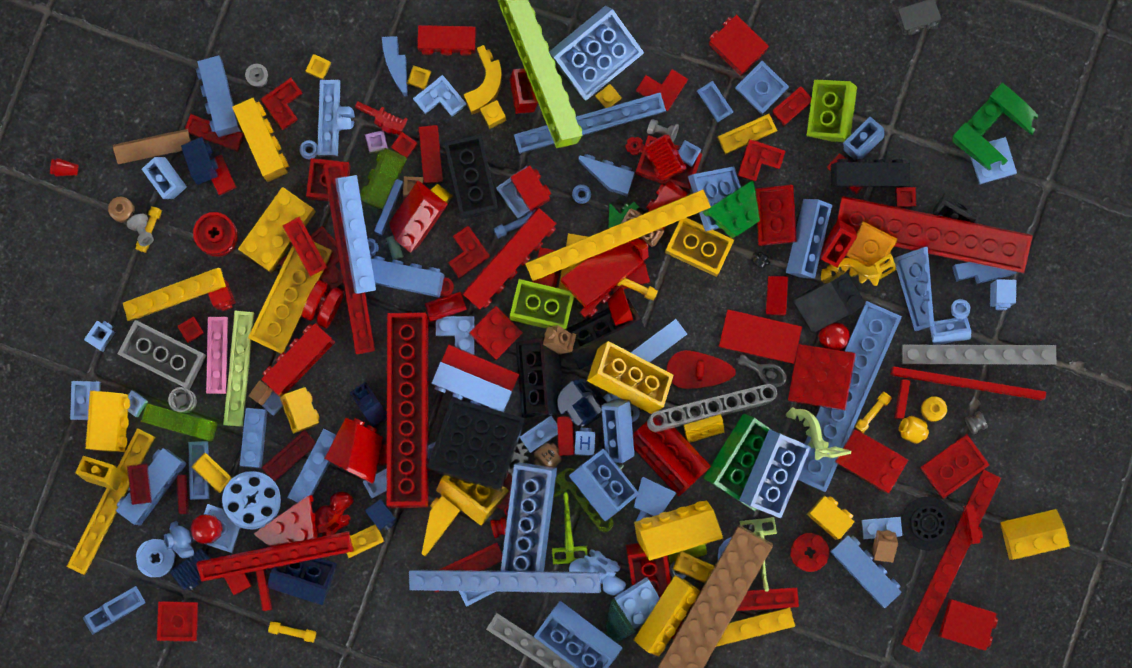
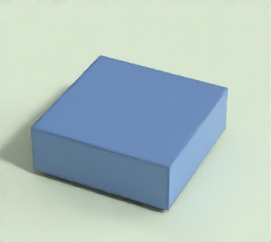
(689, 153)

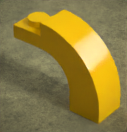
(490, 87)

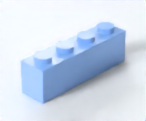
(470, 387)

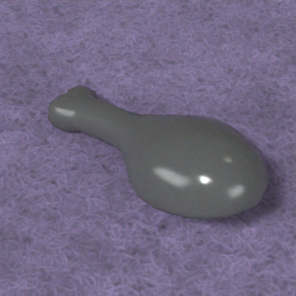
(768, 373)

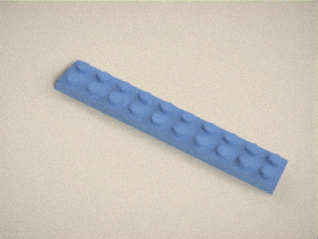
(869, 343)

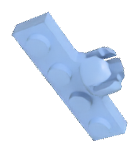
(331, 118)

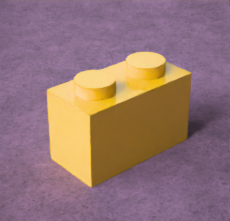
(299, 410)
(100, 473)

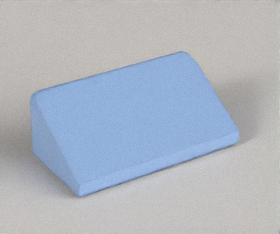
(950, 331)

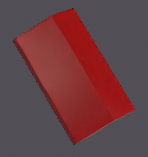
(670, 456)

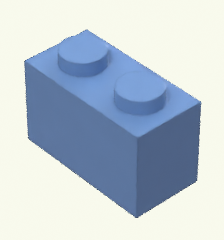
(864, 139)

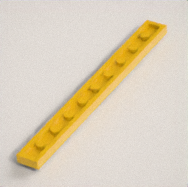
(618, 235)

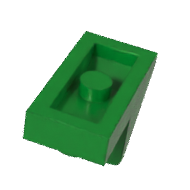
(615, 217)

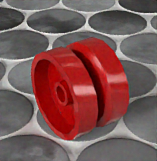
(210, 224)
(322, 303)

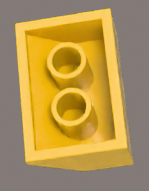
(107, 421)
(471, 498)
(1034, 534)

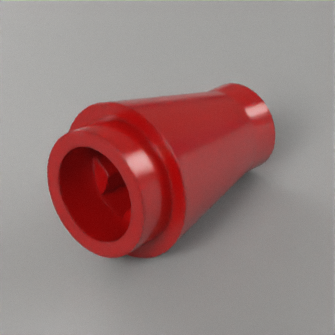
(63, 168)

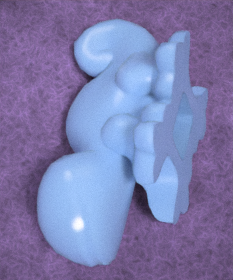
(598, 563)

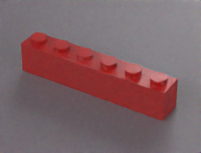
(508, 259)

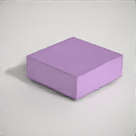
(376, 141)

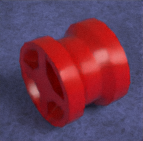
(498, 527)

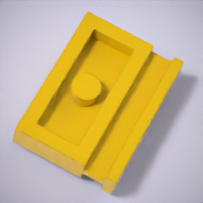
(704, 428)

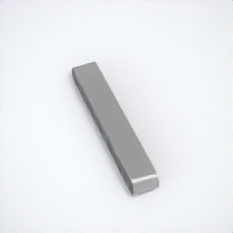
(721, 407)

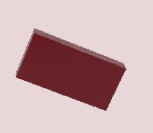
(139, 484)
(182, 491)

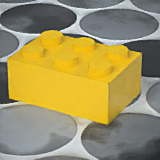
(699, 247)

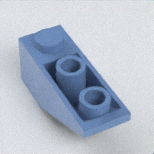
(611, 177)

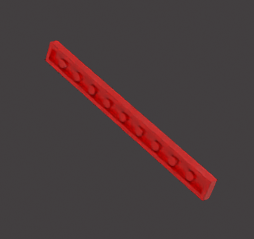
(355, 302)
(948, 565)

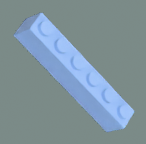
(355, 234)

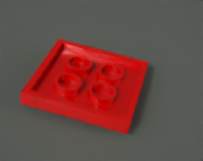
(821, 377)

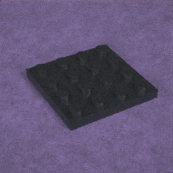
(476, 444)

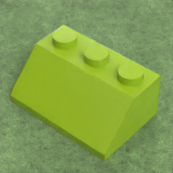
(832, 110)

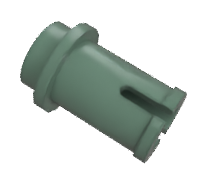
(394, 248)

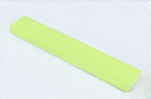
(238, 369)

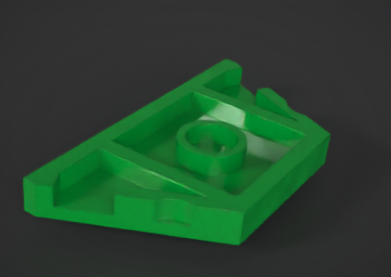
(736, 211)

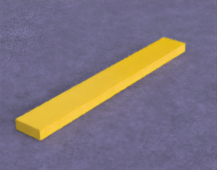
(107, 506)

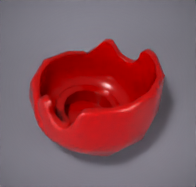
(834, 336)
(206, 529)

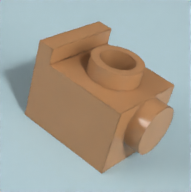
(559, 339)

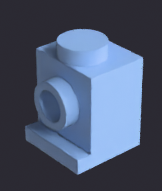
(93, 335)

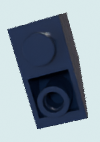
(369, 404)

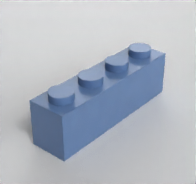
(218, 95)
(810, 238)
(407, 278)
(313, 469)
(865, 571)

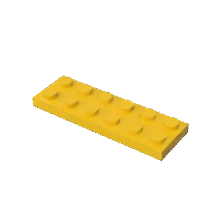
(286, 302)

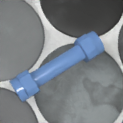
(502, 231)

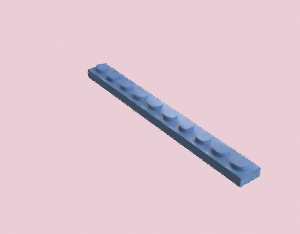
(504, 581)

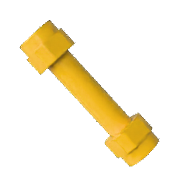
(154, 214)
(649, 293)
(862, 424)
(276, 628)

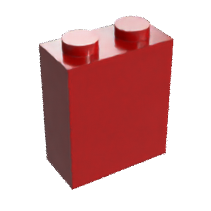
(738, 44)
(968, 625)

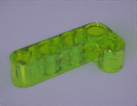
(179, 422)
(564, 486)

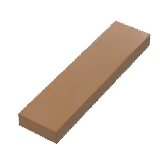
(151, 146)

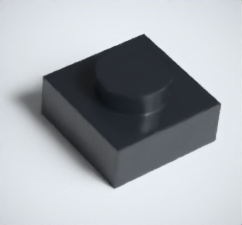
(655, 254)

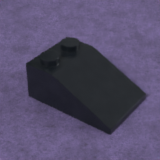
(829, 301)

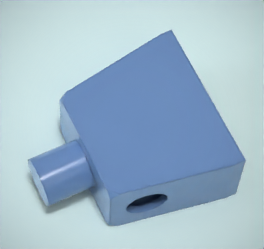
(652, 498)

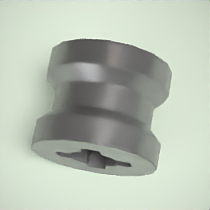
(976, 422)

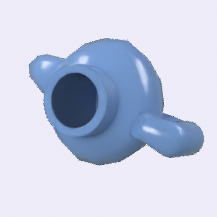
(179, 540)

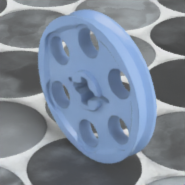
(249, 491)

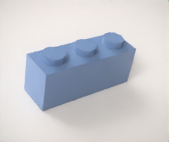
(618, 430)
(253, 438)

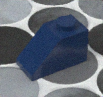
(381, 515)

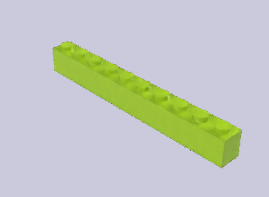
(541, 72)

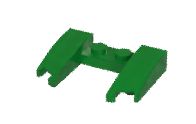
(970, 135)

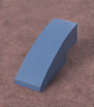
(396, 63)
(981, 272)
(114, 610)

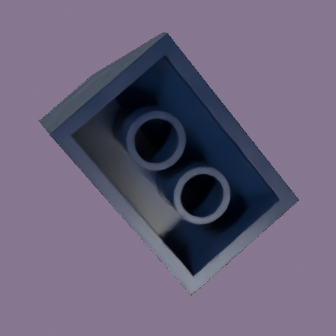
(304, 579)

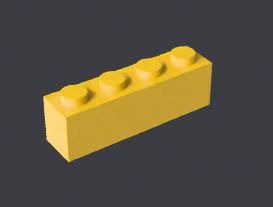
(667, 616)

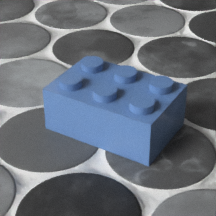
(604, 484)

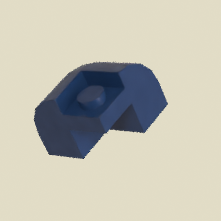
(581, 402)

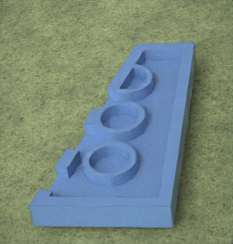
(916, 286)

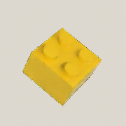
(831, 517)

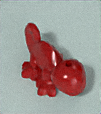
(329, 516)

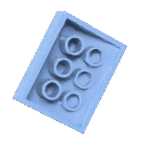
(596, 52)

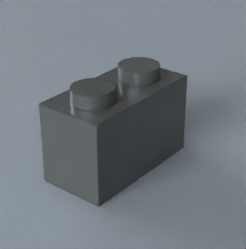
(918, 16)

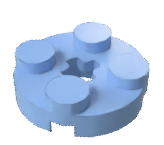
(144, 558)

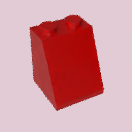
(356, 449)

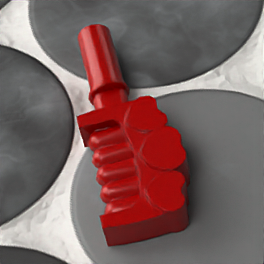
(387, 121)

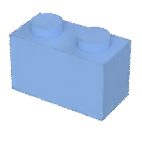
(164, 178)
(1002, 294)

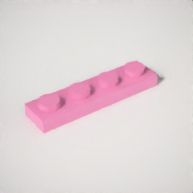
(217, 355)

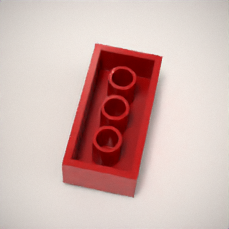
(298, 360)

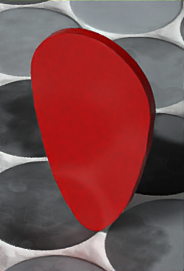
(698, 370)

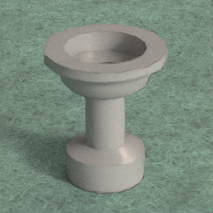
(256, 75)
(671, 131)
(138, 223)

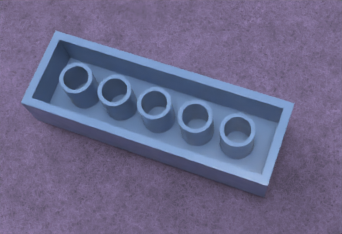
(528, 517)

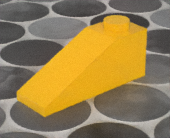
(440, 518)

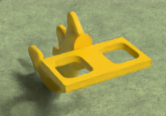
(861, 270)

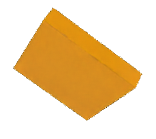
(871, 245)

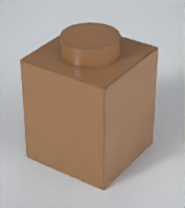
(885, 546)

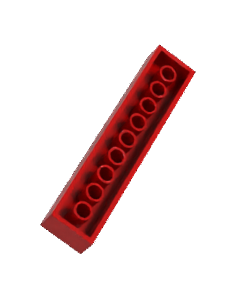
(407, 410)

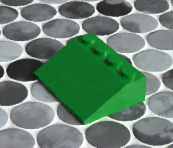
(737, 457)

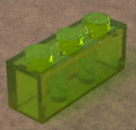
(382, 178)

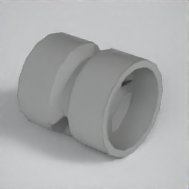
(182, 400)

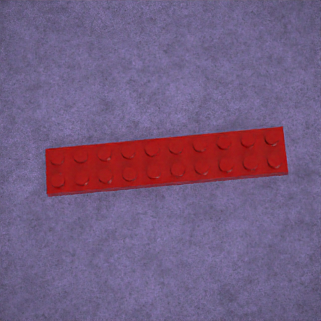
(941, 234)

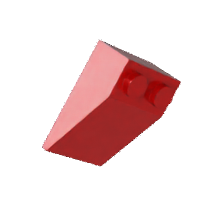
(872, 461)
(655, 570)

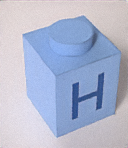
(585, 442)

